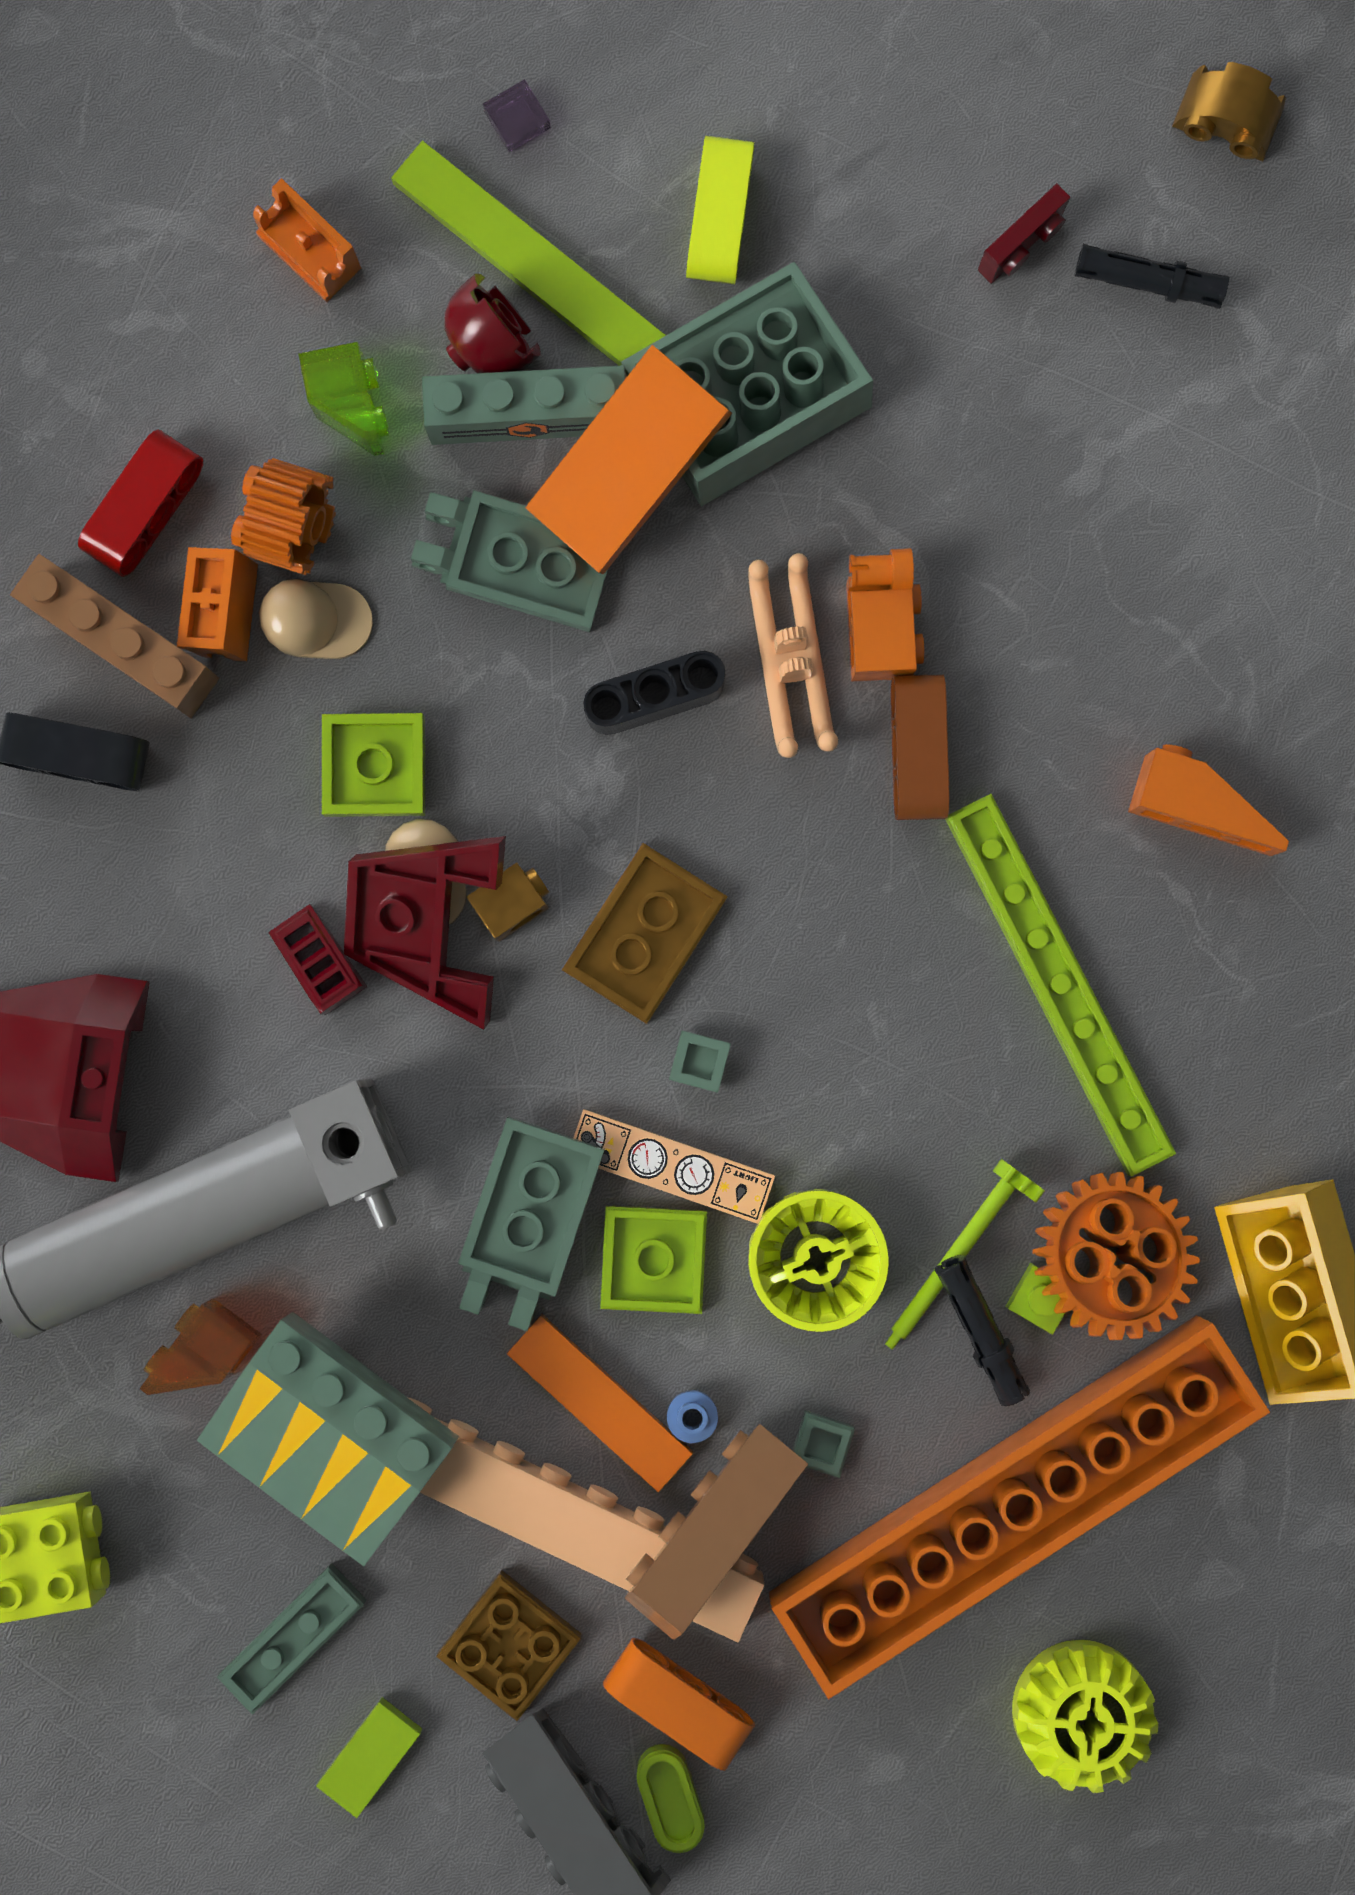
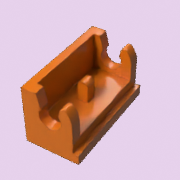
(306, 242)
(217, 603)

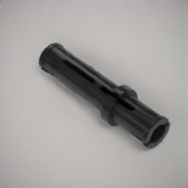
(1140, 273)
(990, 1347)

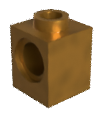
(512, 904)

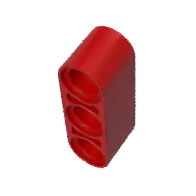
(140, 503)

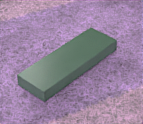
(291, 1638)

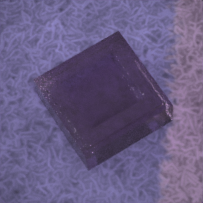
(516, 115)

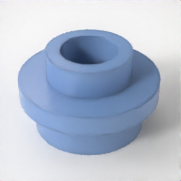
(692, 1400)

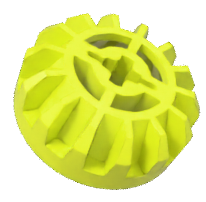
(860, 1242)
(1071, 1681)

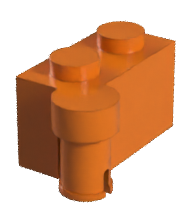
(882, 616)

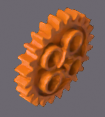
(1096, 1295)

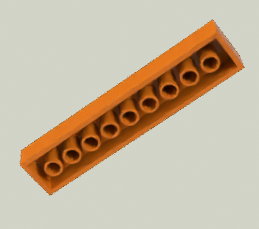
(1016, 1504)

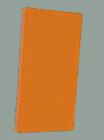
(628, 459)

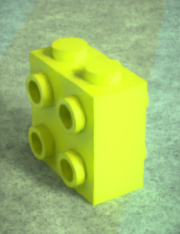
(51, 1557)

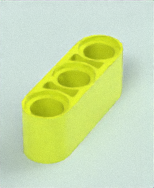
(720, 209)

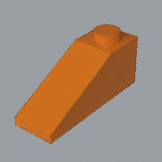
(1197, 799)

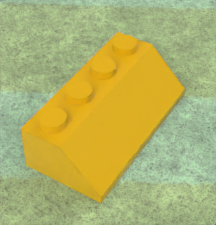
(1295, 1289)

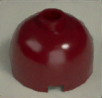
(486, 330)

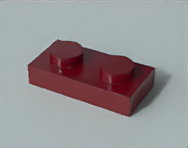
(1012, 247)

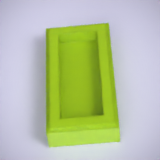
(369, 1757)

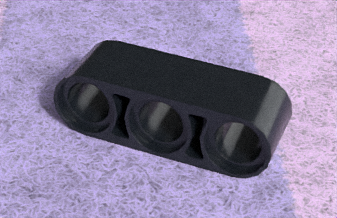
(670, 673)
(73, 751)

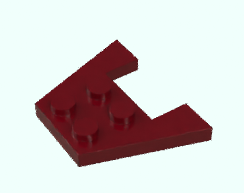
(402, 917)

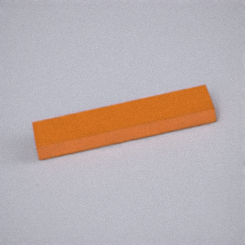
(600, 1402)

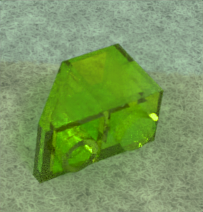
(341, 396)

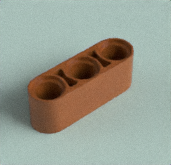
(919, 747)

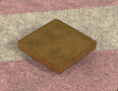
(509, 1645)

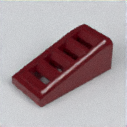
(338, 994)

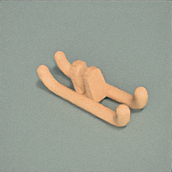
(791, 656)

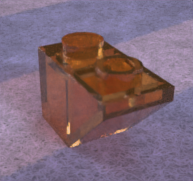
(205, 1352)

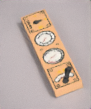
(677, 1167)

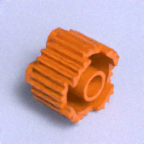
(284, 515)

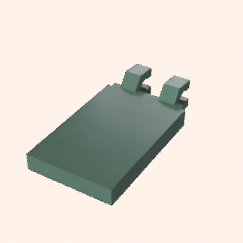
(509, 560)
(527, 1216)

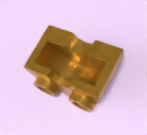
(1233, 107)

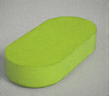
(670, 1798)

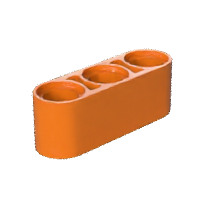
(678, 1704)

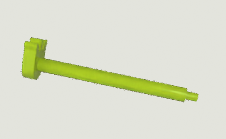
(1010, 1180)

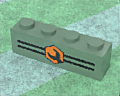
(516, 404)

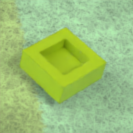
(1031, 1304)

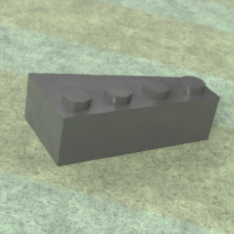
(568, 1814)

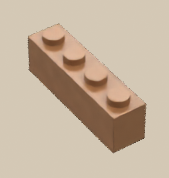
(114, 635)
(715, 1531)

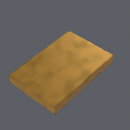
(644, 933)

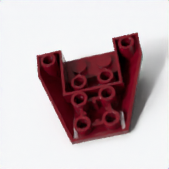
(66, 1070)

